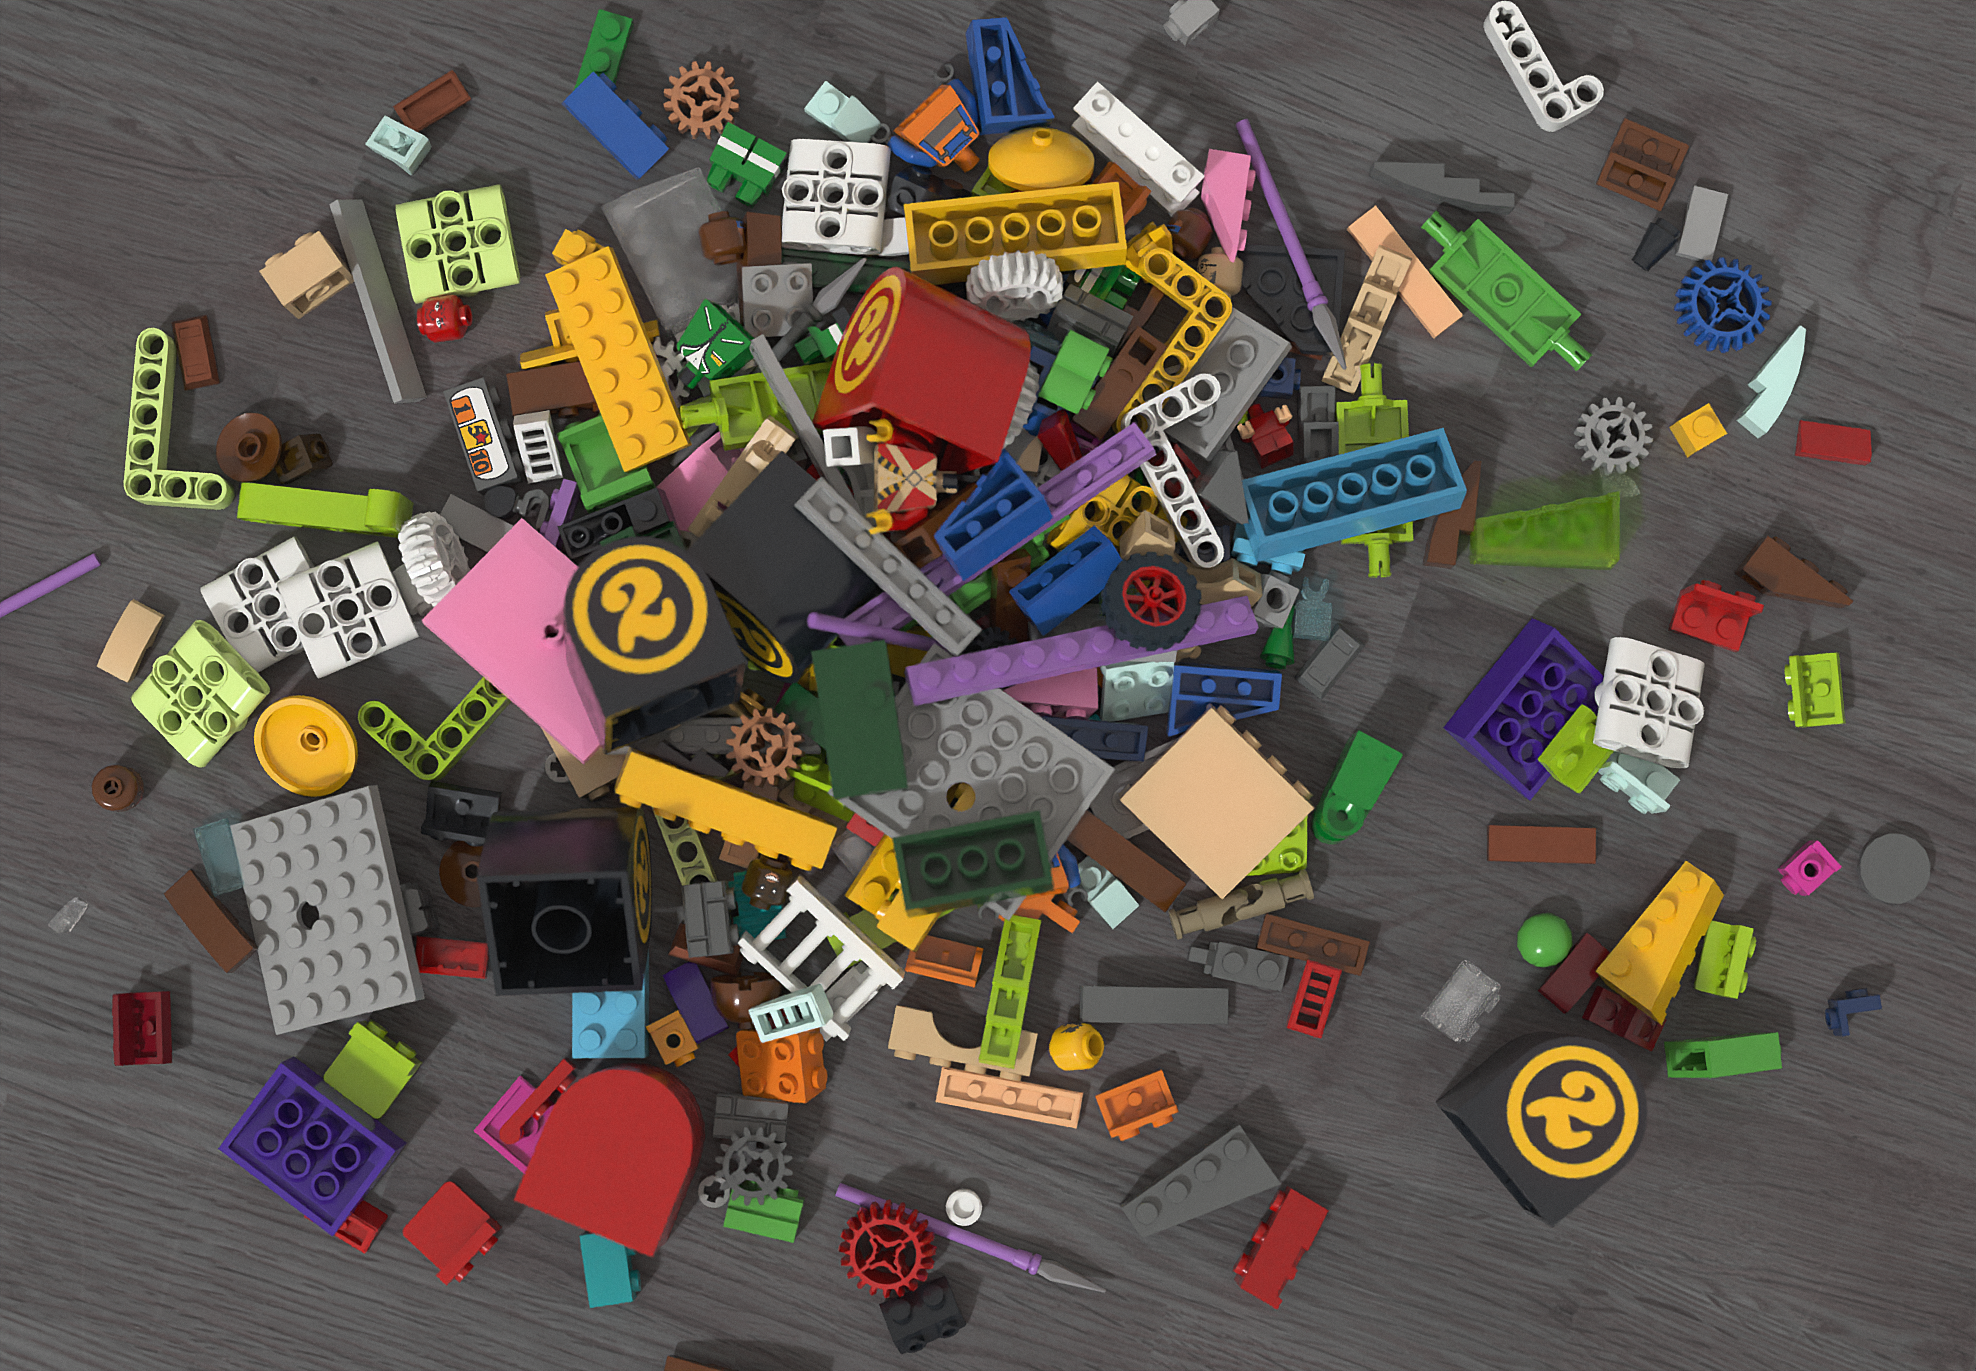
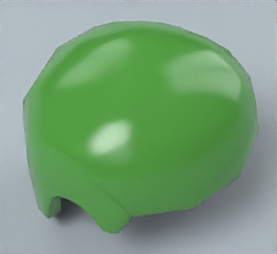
(1544, 940)

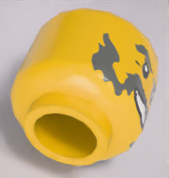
(1076, 1046)

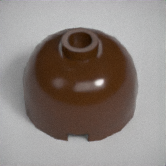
(737, 994)

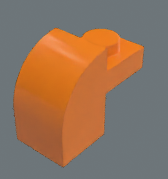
(1061, 913)

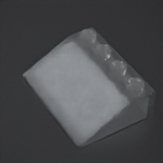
(664, 247)

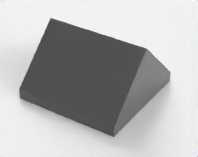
(1222, 487)

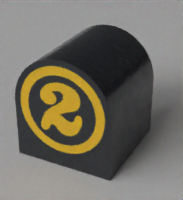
(777, 570)
(647, 641)
(567, 900)
(1551, 1118)

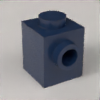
(1282, 381)

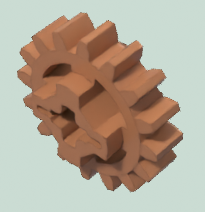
(704, 86)
(751, 750)

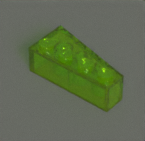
(1554, 536)

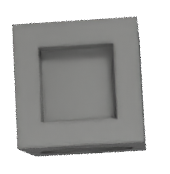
(1285, 595)

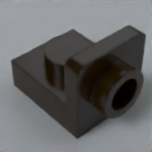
(301, 457)

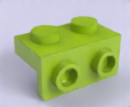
(1815, 690)
(1724, 960)

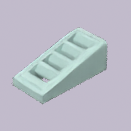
(813, 1007)

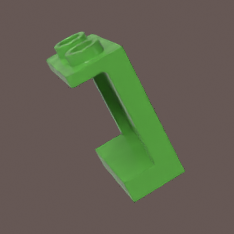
(598, 466)

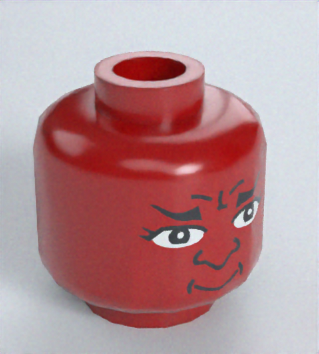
(444, 318)

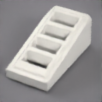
(532, 422)

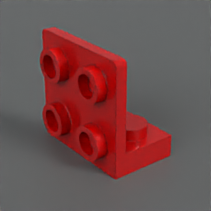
(1713, 615)

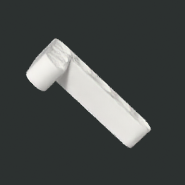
(1171, 467)

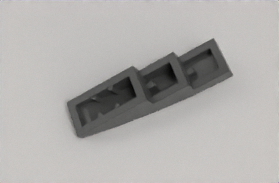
(1428, 183)
(1317, 424)
(1153, 1005)

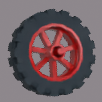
(1160, 571)

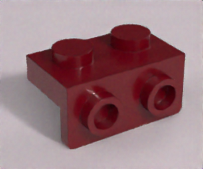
(142, 1028)

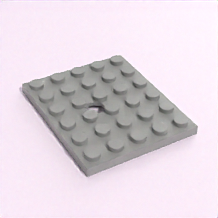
(999, 750)
(343, 864)

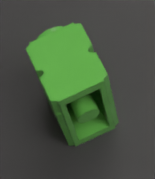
(774, 1219)

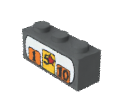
(484, 435)

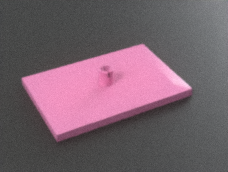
(500, 628)

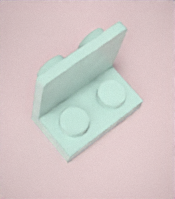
(1135, 689)
(1641, 780)

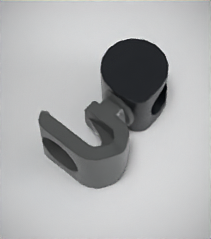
(506, 502)

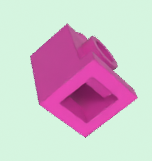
(1793, 869)

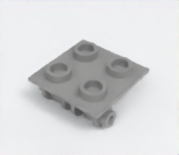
(775, 297)

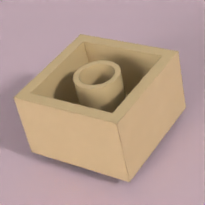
(307, 274)

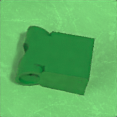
(1353, 788)

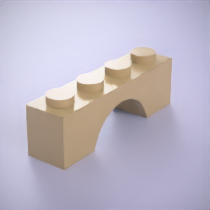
(1216, 583)
(916, 1033)

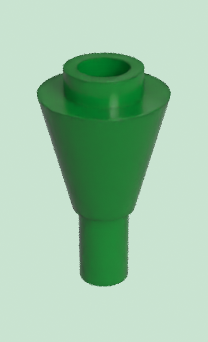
(1279, 647)

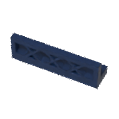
(1105, 738)

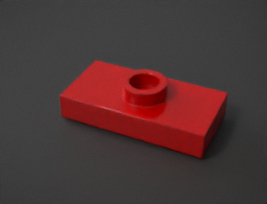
(452, 957)

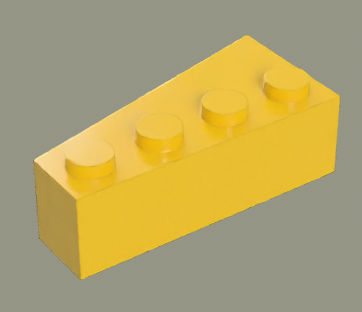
(1663, 942)

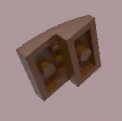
(1642, 164)

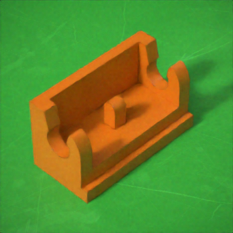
(946, 961)

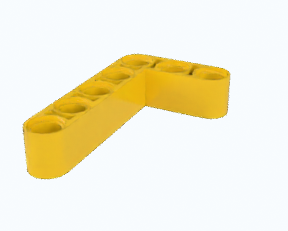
(1176, 344)

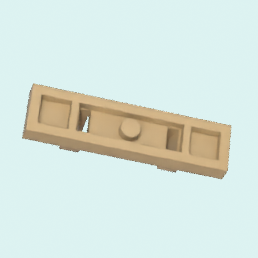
(761, 450)

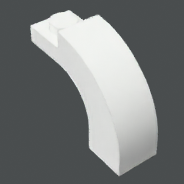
(856, 455)

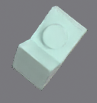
(842, 115)
(399, 144)
(1105, 892)

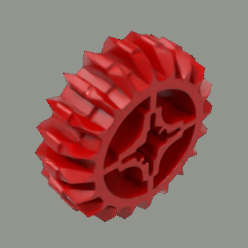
(895, 1262)

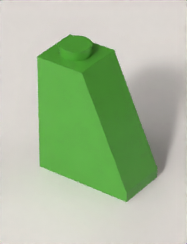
(1723, 1055)

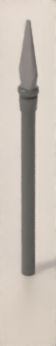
(826, 300)

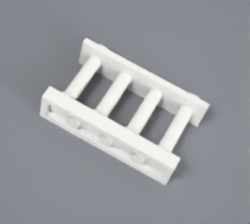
(1136, 149)
(829, 923)

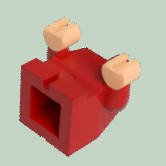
(1268, 434)

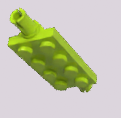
(745, 401)
(1366, 424)

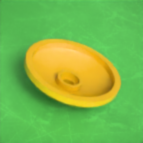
(1040, 159)
(297, 758)

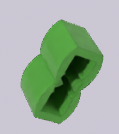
(1074, 372)

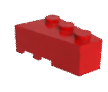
(1279, 1245)

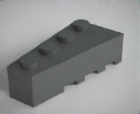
(1204, 1181)

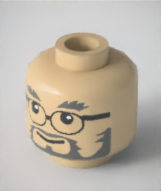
(1221, 271)

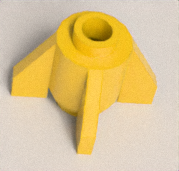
(1148, 239)

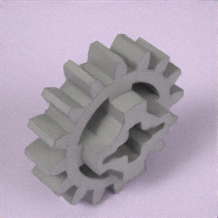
(1601, 429)

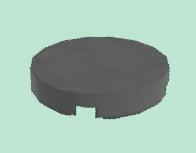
(1893, 868)

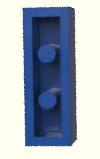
(616, 124)
(1067, 580)

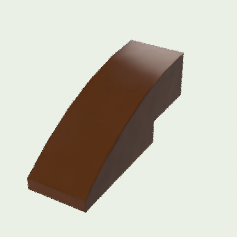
(762, 246)
(1446, 527)
(210, 922)

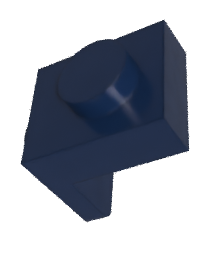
(1855, 1001)

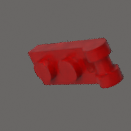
(537, 1104)

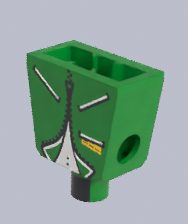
(713, 345)

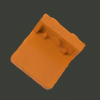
(783, 1067)

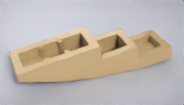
(1367, 317)

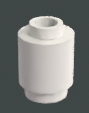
(413, 601)

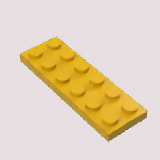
(618, 359)

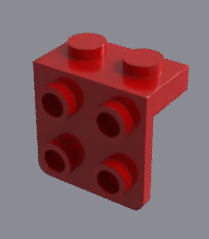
(452, 1232)

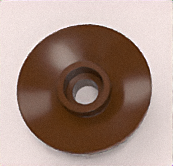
(238, 441)
(454, 873)

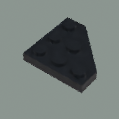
(1277, 290)

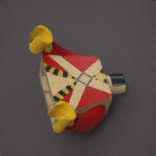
(904, 479)

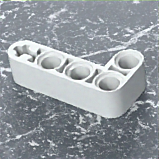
(1536, 63)

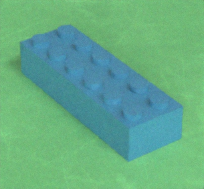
(1352, 494)

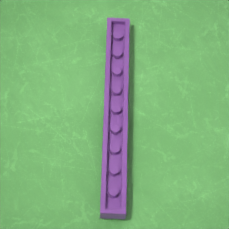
(1063, 495)
(1064, 654)

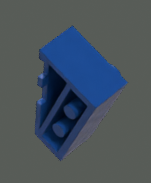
(1002, 81)
(993, 518)
(1238, 689)

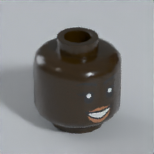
(767, 882)

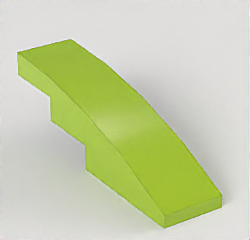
(1010, 991)

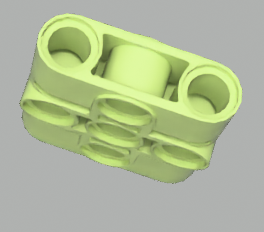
(418, 228)
(169, 693)

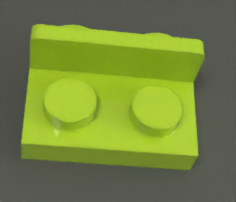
(1572, 754)
(813, 785)

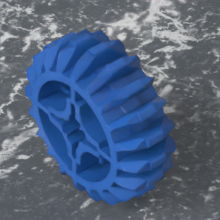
(1735, 311)

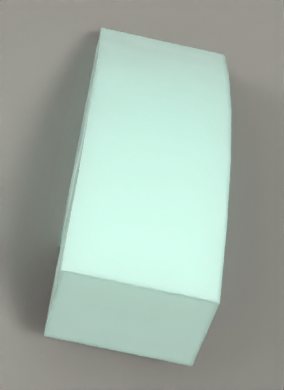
(1774, 384)

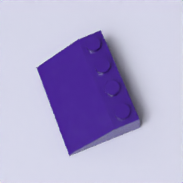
(1525, 705)
(312, 1145)

